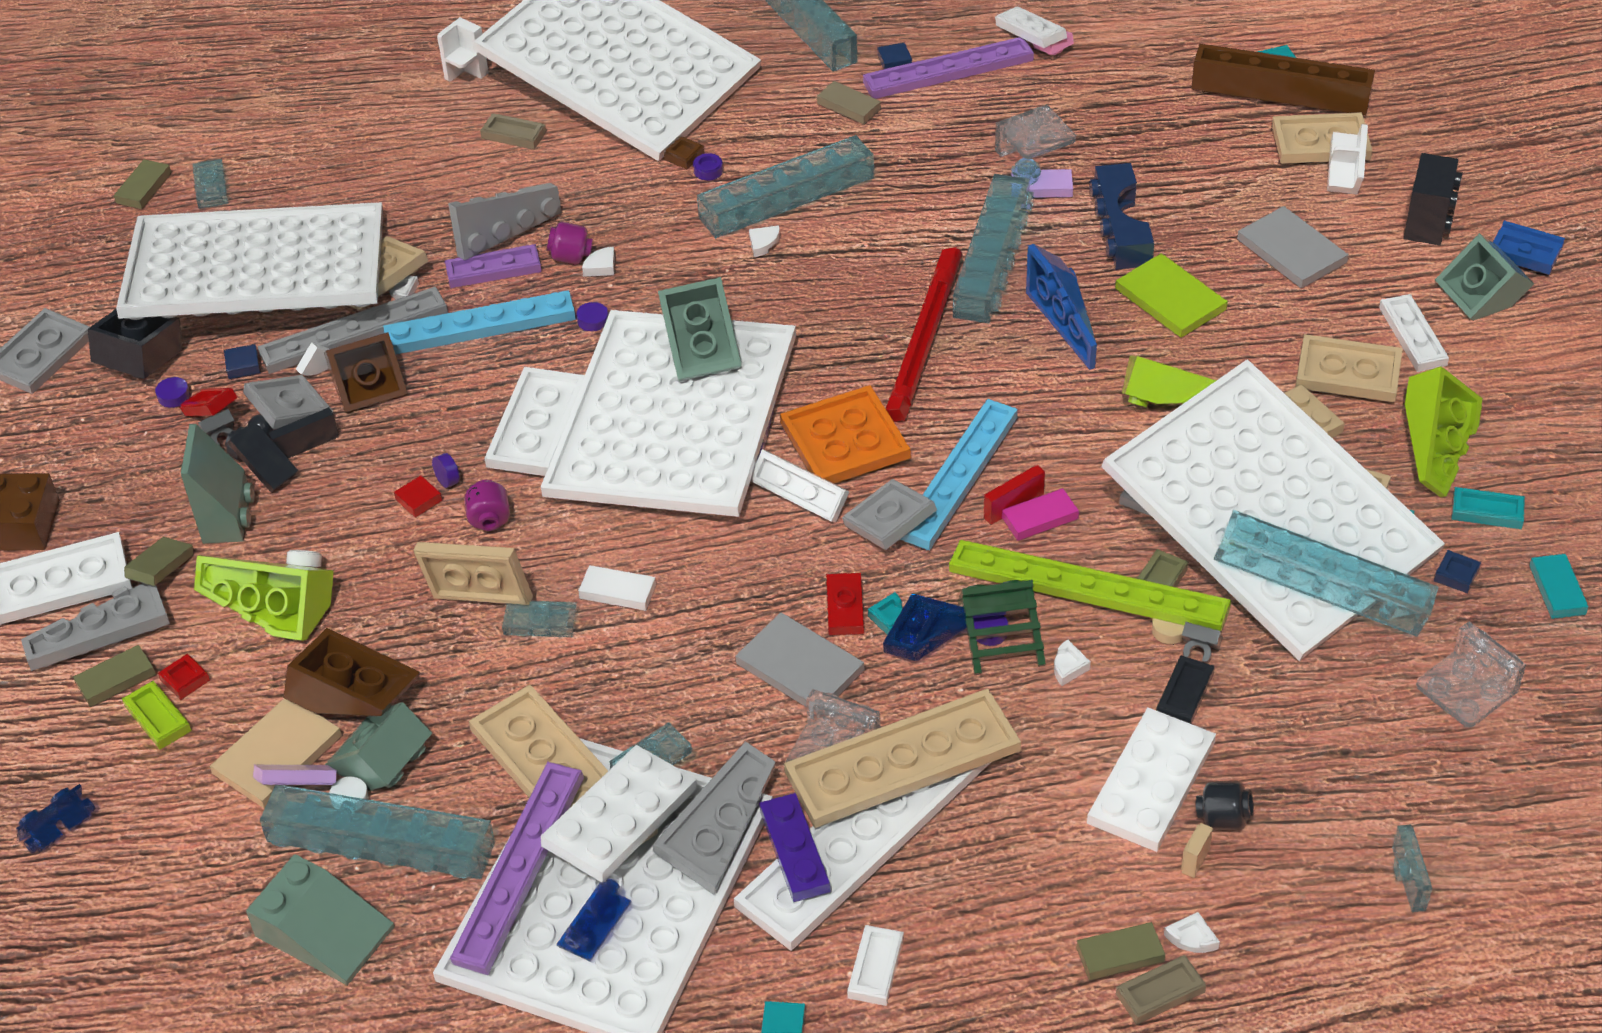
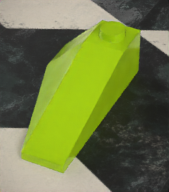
(1160, 383)
(1440, 421)
(273, 595)

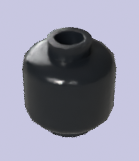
(1225, 805)

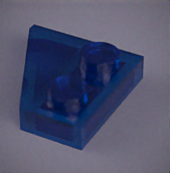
(923, 627)

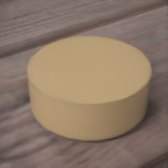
(1167, 631)

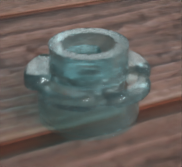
(1026, 169)

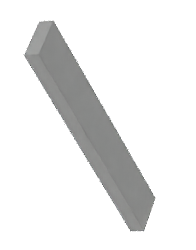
(352, 328)

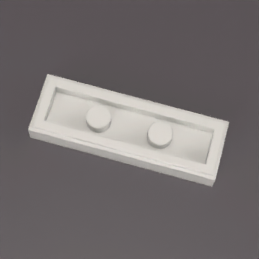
(1030, 27)
(1413, 332)
(799, 486)

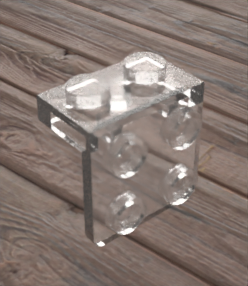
(1032, 133)
(1473, 677)
(832, 722)

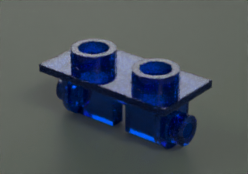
(64, 808)
(595, 921)

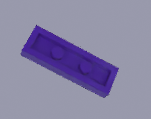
(794, 847)

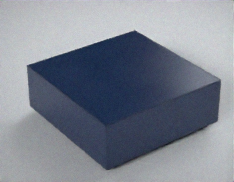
(893, 55)
(242, 361)
(1457, 571)

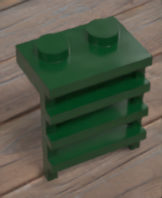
(995, 600)

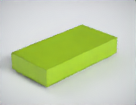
(156, 715)

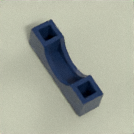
(1127, 239)

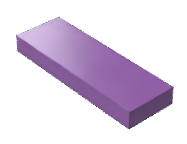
(493, 266)

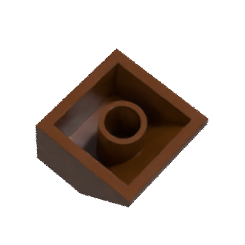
(365, 372)

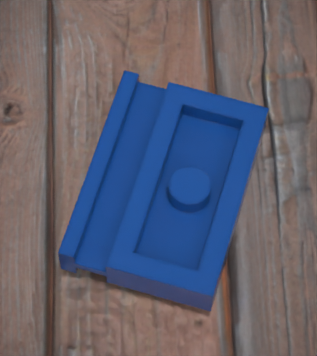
(1529, 246)

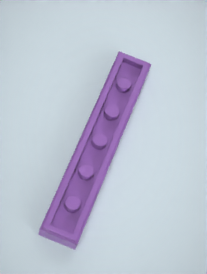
(947, 67)
(515, 870)

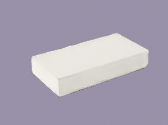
(617, 587)
(875, 965)

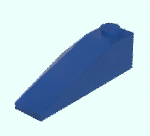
(1059, 298)

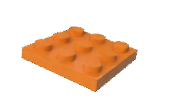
(845, 435)

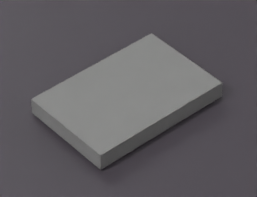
(1292, 247)
(40, 350)
(798, 660)

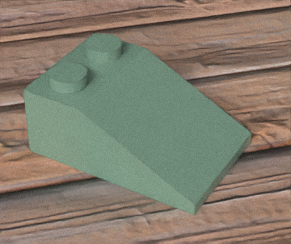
(699, 329)
(215, 489)
(318, 920)

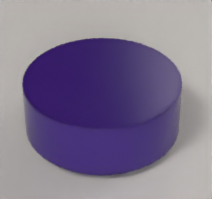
(708, 166)
(592, 316)
(172, 392)
(445, 470)
(992, 621)

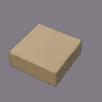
(1196, 850)

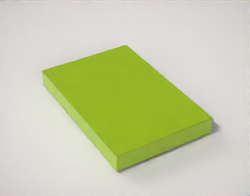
(1171, 295)

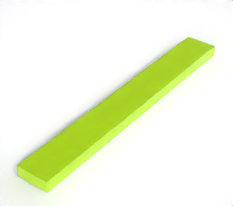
(1091, 585)

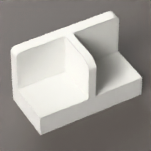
(457, 50)
(1347, 161)

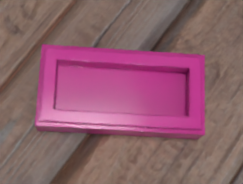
(1040, 514)

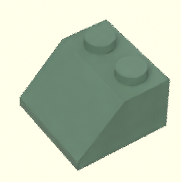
(1483, 279)
(381, 747)

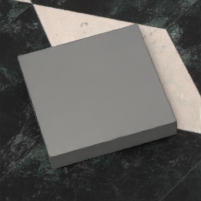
(284, 399)
(889, 514)

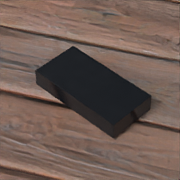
(305, 433)
(262, 456)
(1186, 689)

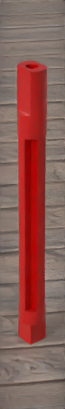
(923, 334)

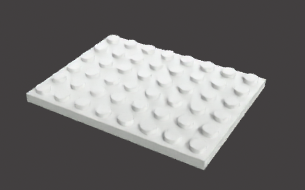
(621, 64)
(252, 261)
(666, 441)
(1264, 456)
(640, 964)

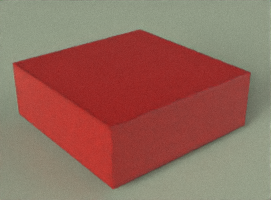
(418, 496)
(183, 676)

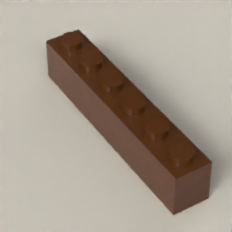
(1282, 79)

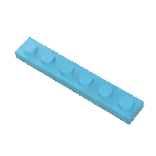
(481, 322)
(962, 469)

